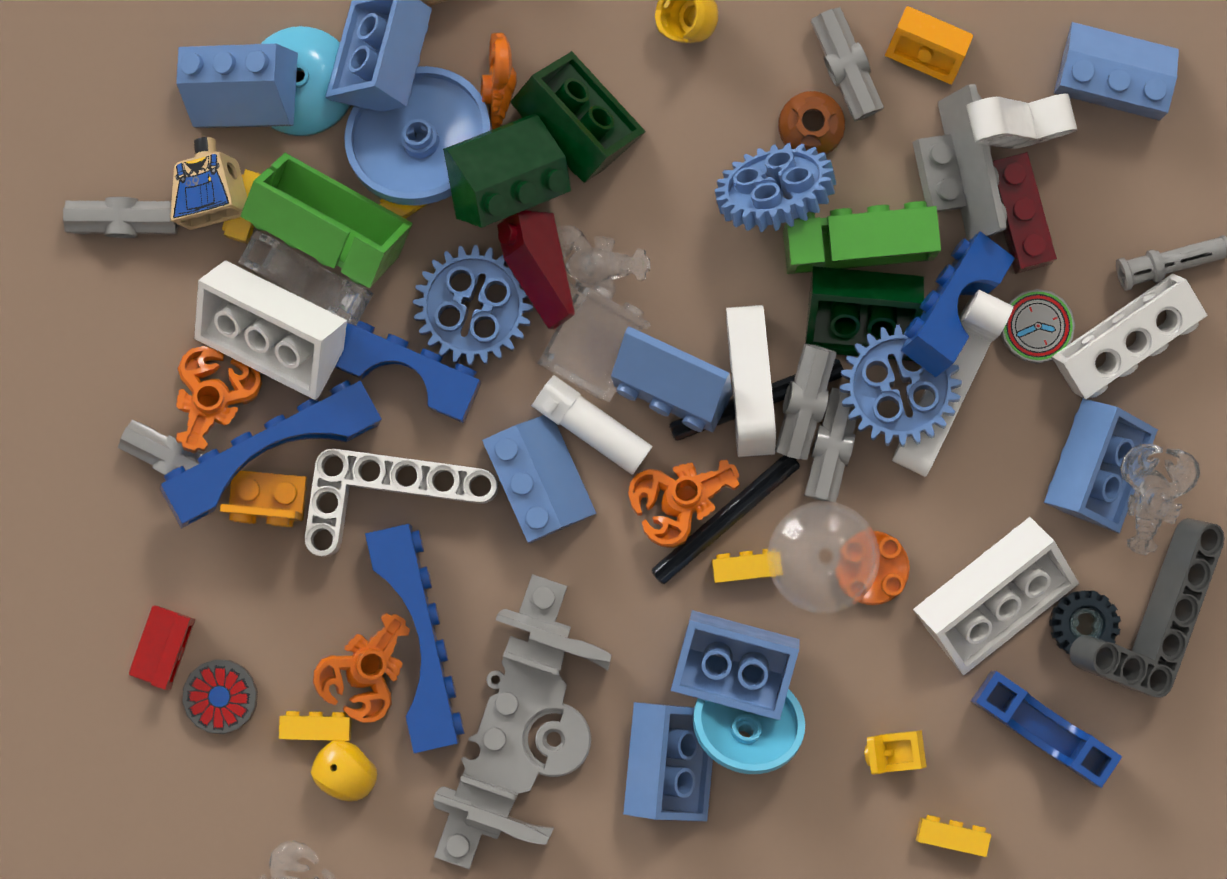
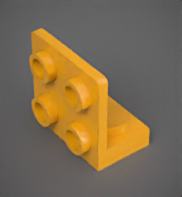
(266, 496)

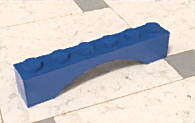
(338, 417)
(431, 714)

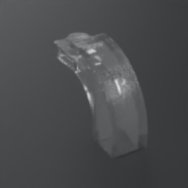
(305, 278)

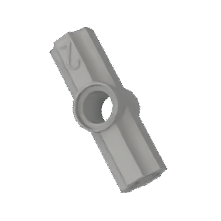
(847, 64)
(118, 217)
(805, 401)
(156, 449)
(831, 449)

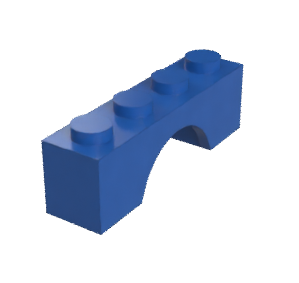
(938, 334)
(448, 389)
(1046, 729)

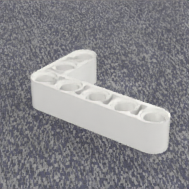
(983, 321)
(386, 481)

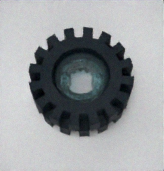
(1076, 603)

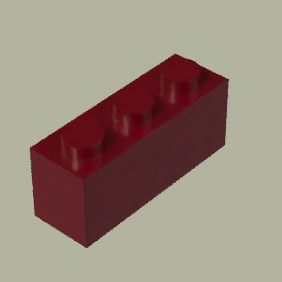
(1026, 223)

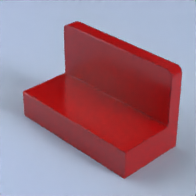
(161, 647)

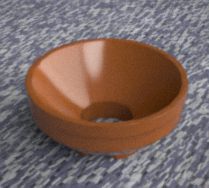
(792, 128)

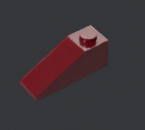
(536, 259)

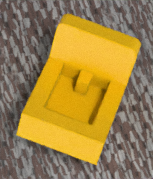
(895, 752)

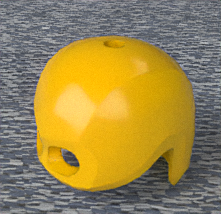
(686, 19)
(354, 771)

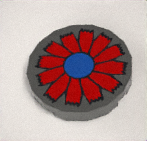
(220, 696)

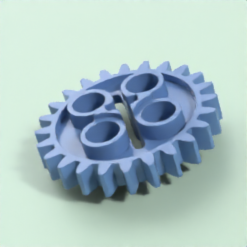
(754, 199)
(440, 296)
(868, 395)

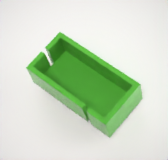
(326, 220)
(863, 238)

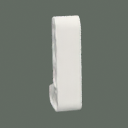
(1018, 123)
(751, 381)

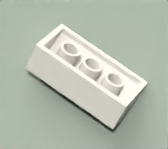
(268, 328)
(997, 595)

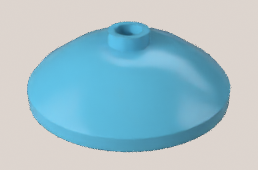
(316, 59)
(770, 741)

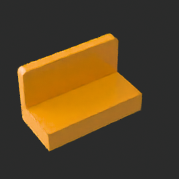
(929, 45)

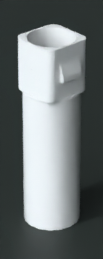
(590, 424)

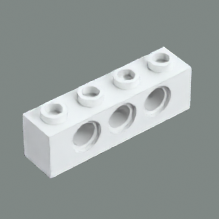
(1140, 315)

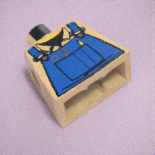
(207, 187)

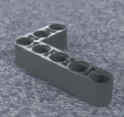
(1167, 620)

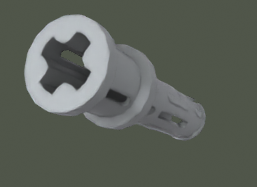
(1156, 265)

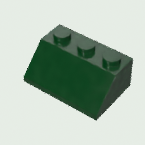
(579, 115)
(505, 171)
(856, 303)

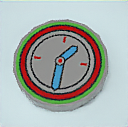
(1038, 326)

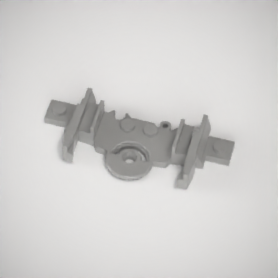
(505, 760)

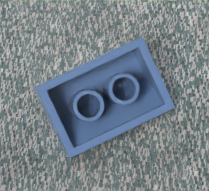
(379, 53)
(1118, 71)
(238, 85)
(671, 381)
(1089, 472)
(539, 477)
(735, 665)
(666, 765)

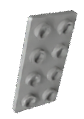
(959, 171)

